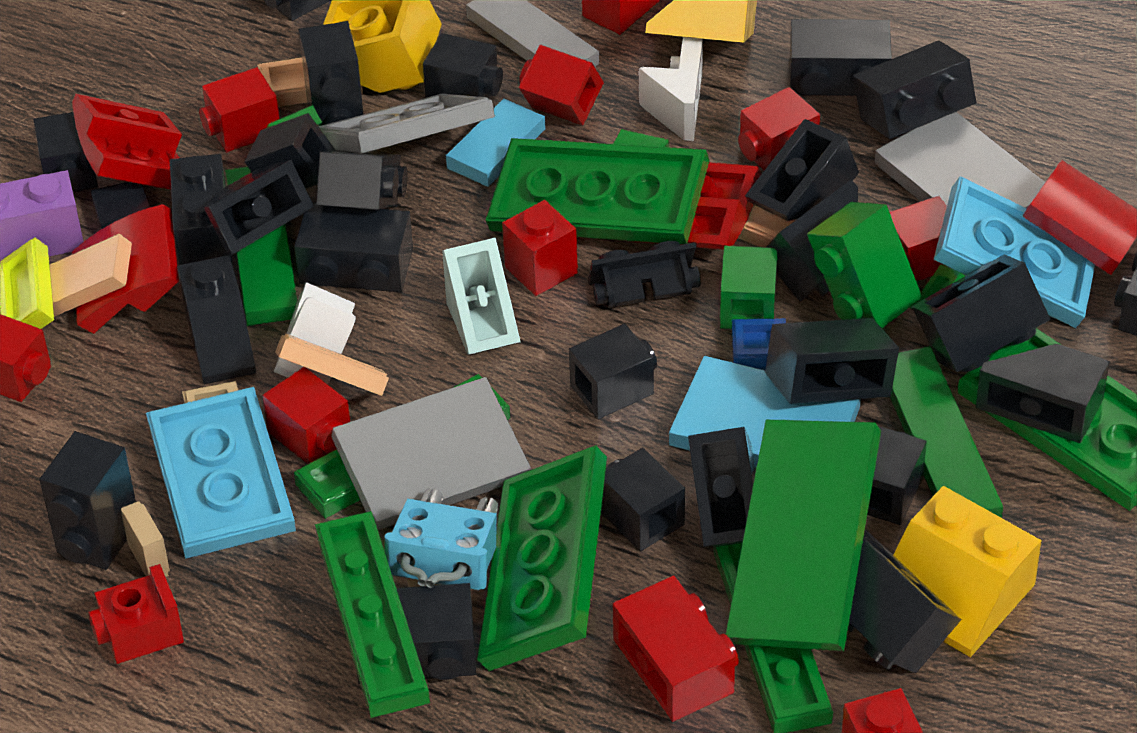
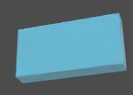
(485, 146)

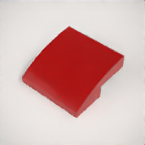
(126, 140)
(722, 205)
(1084, 217)
(150, 269)

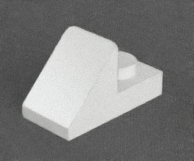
(675, 91)
(321, 320)

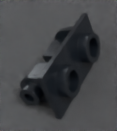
(620, 275)

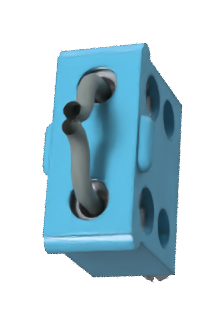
(442, 542)

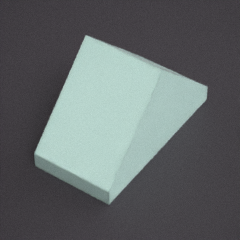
(479, 296)

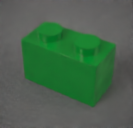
(864, 263)

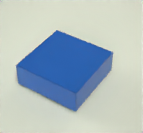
(752, 341)

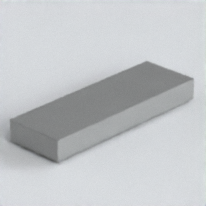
(526, 27)

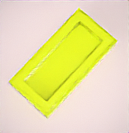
(27, 285)

